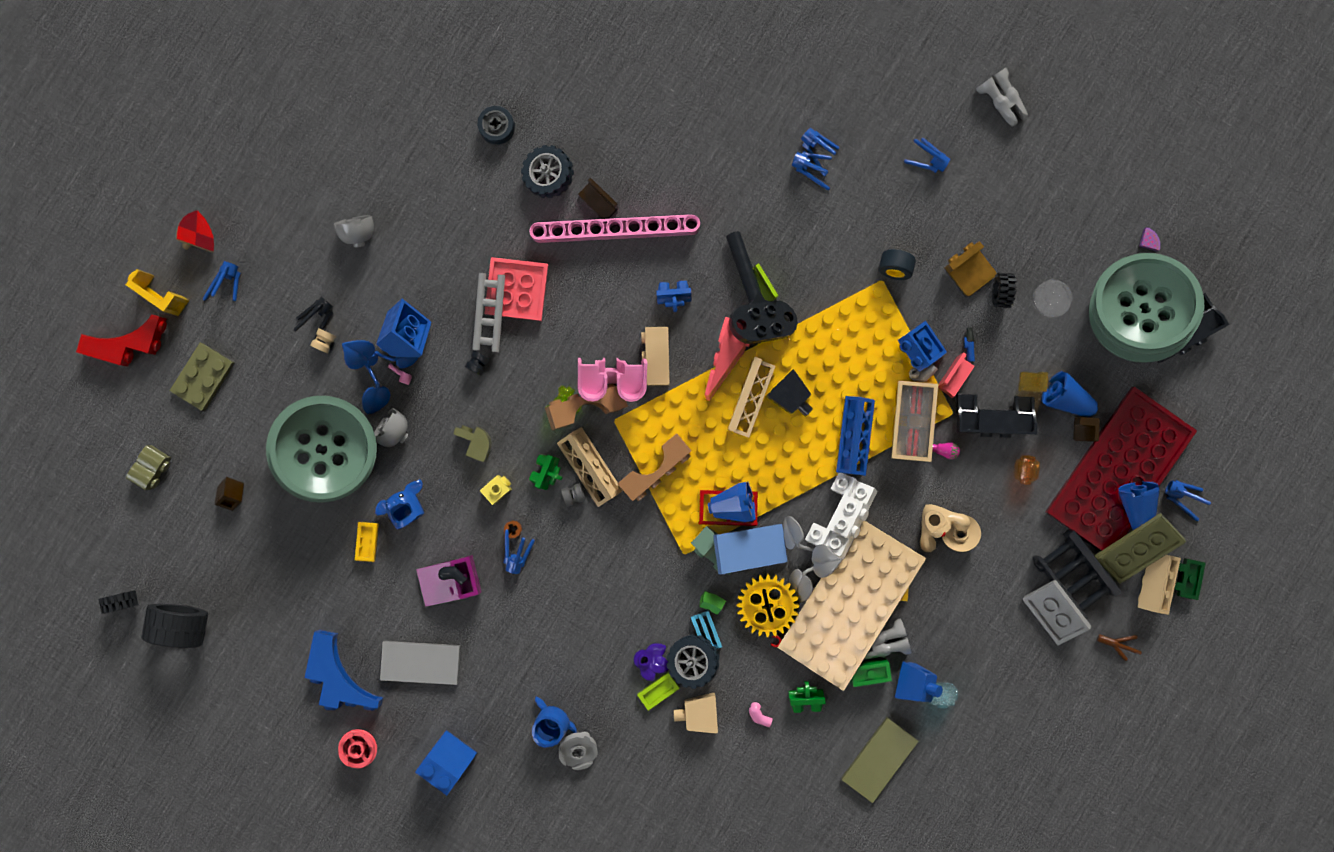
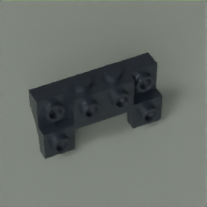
(1211, 323)
(1003, 422)

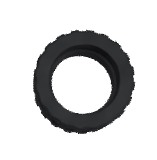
(174, 625)

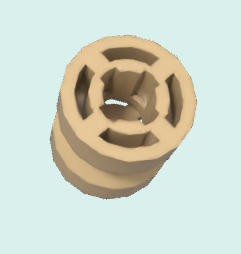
(324, 336)

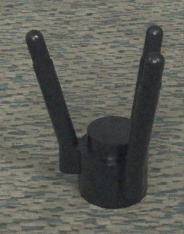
(321, 307)

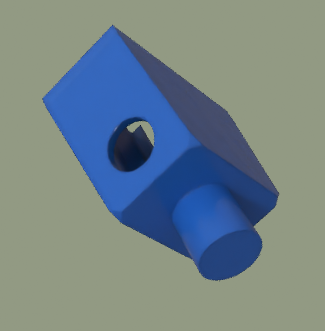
(917, 683)

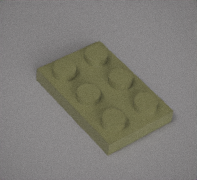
(202, 376)

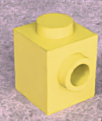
(496, 489)

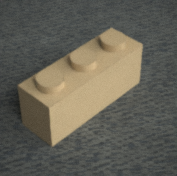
(656, 355)
(1159, 585)

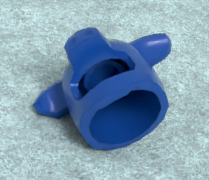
(402, 506)
(551, 724)

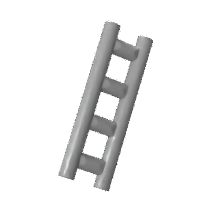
(480, 303)

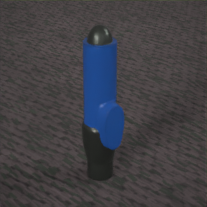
(969, 345)

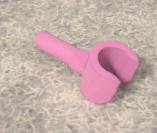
(404, 377)

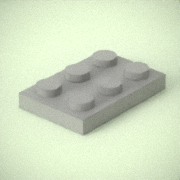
(1056, 612)

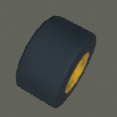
(897, 264)

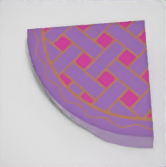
(1150, 240)

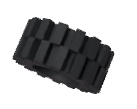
(1004, 290)
(118, 602)

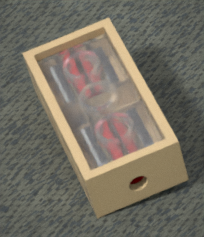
(914, 421)

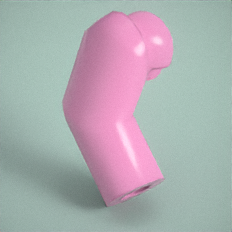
(757, 716)

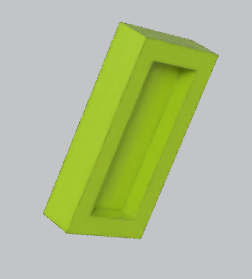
(658, 691)

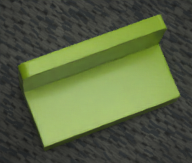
(765, 285)

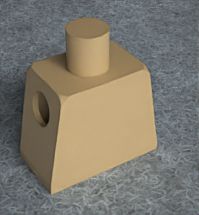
(699, 714)

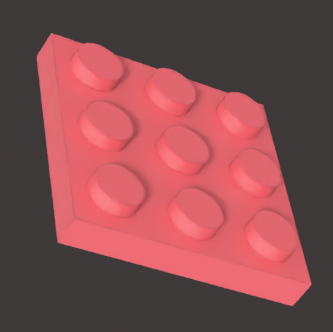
(522, 290)

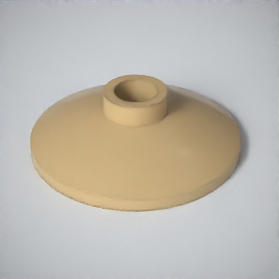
(968, 542)

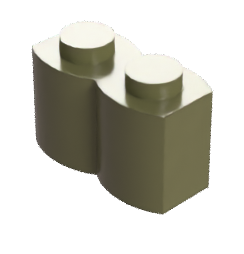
(148, 468)

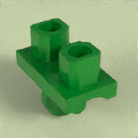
(548, 473)
(806, 696)

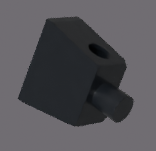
(791, 394)

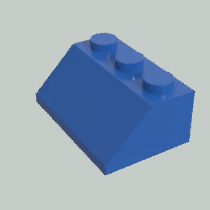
(404, 331)

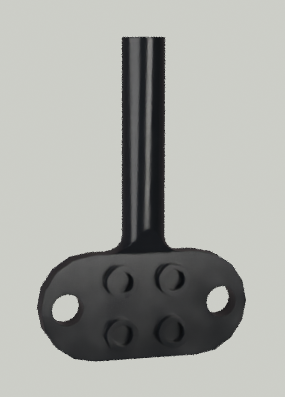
(760, 318)

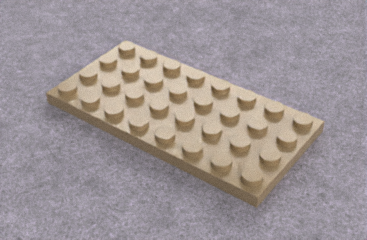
(852, 606)

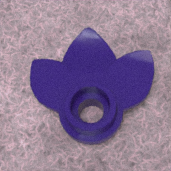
(654, 661)

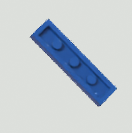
(852, 435)

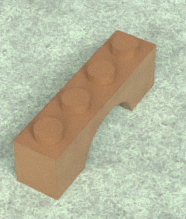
(563, 413)
(636, 484)

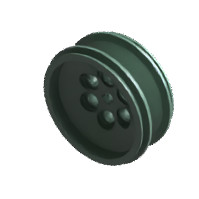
(1156, 277)
(340, 420)

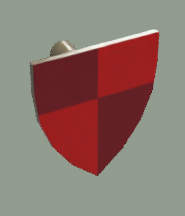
(195, 231)

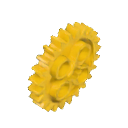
(784, 601)

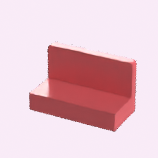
(955, 376)

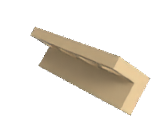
(746, 390)
(591, 464)

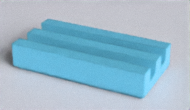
(700, 616)

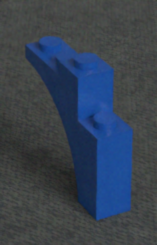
(338, 687)

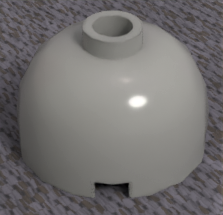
(355, 230)
(391, 429)

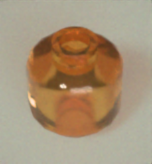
(1026, 469)

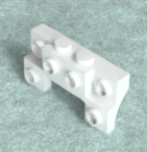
(847, 517)

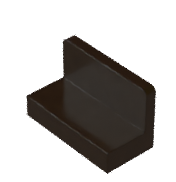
(598, 199)

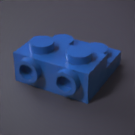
(922, 346)

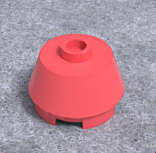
(357, 749)

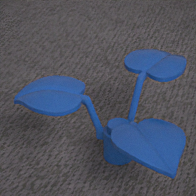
(363, 353)

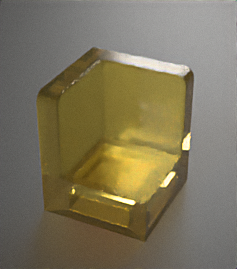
(1033, 382)

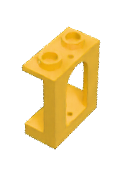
(171, 303)

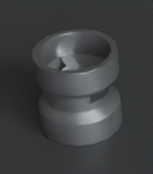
(577, 494)

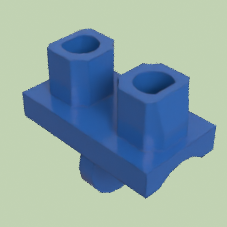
(673, 297)

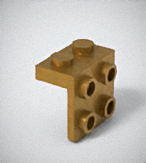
(970, 269)

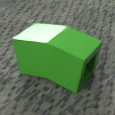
(711, 602)

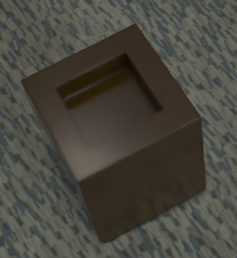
(1086, 429)
(229, 494)

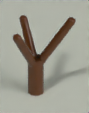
(1115, 643)

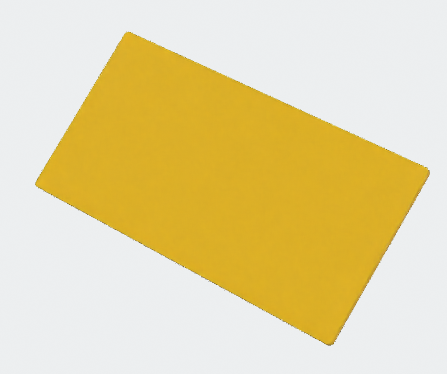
(835, 354)

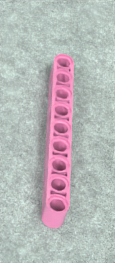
(605, 224)

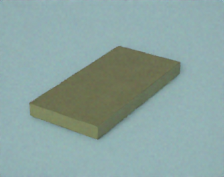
(1140, 548)
(879, 759)

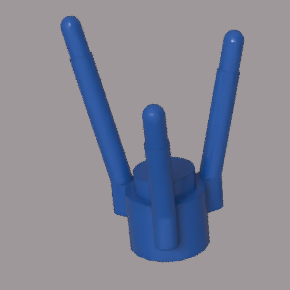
(812, 138)
(938, 160)
(802, 162)
(226, 271)
(1176, 489)
(516, 562)

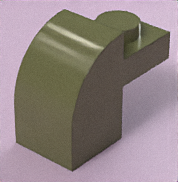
(480, 442)

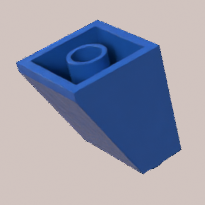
(446, 762)

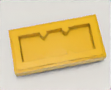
(366, 541)

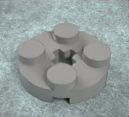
(578, 741)

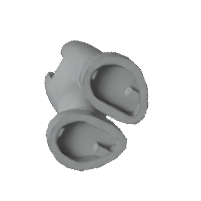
(1005, 103)
(881, 649)

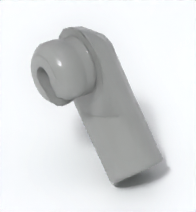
(923, 375)

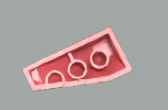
(724, 361)

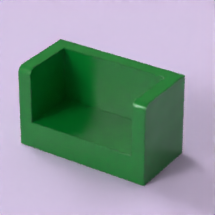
(872, 673)

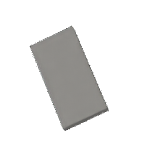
(420, 662)

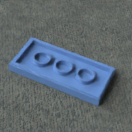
(750, 548)

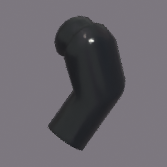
(452, 573)

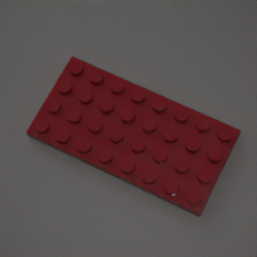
(1133, 446)

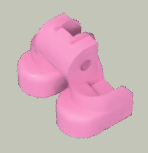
(630, 379)

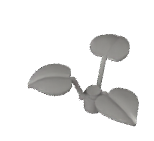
(823, 558)

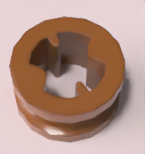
(518, 531)

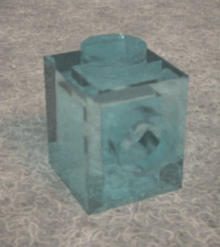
(948, 696)

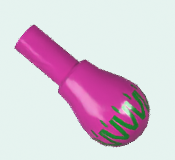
(947, 450)

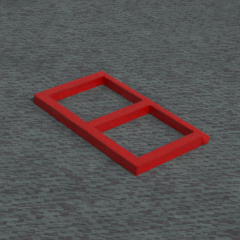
(727, 522)

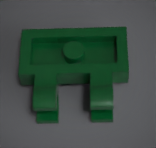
(1190, 579)

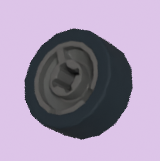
(504, 130)

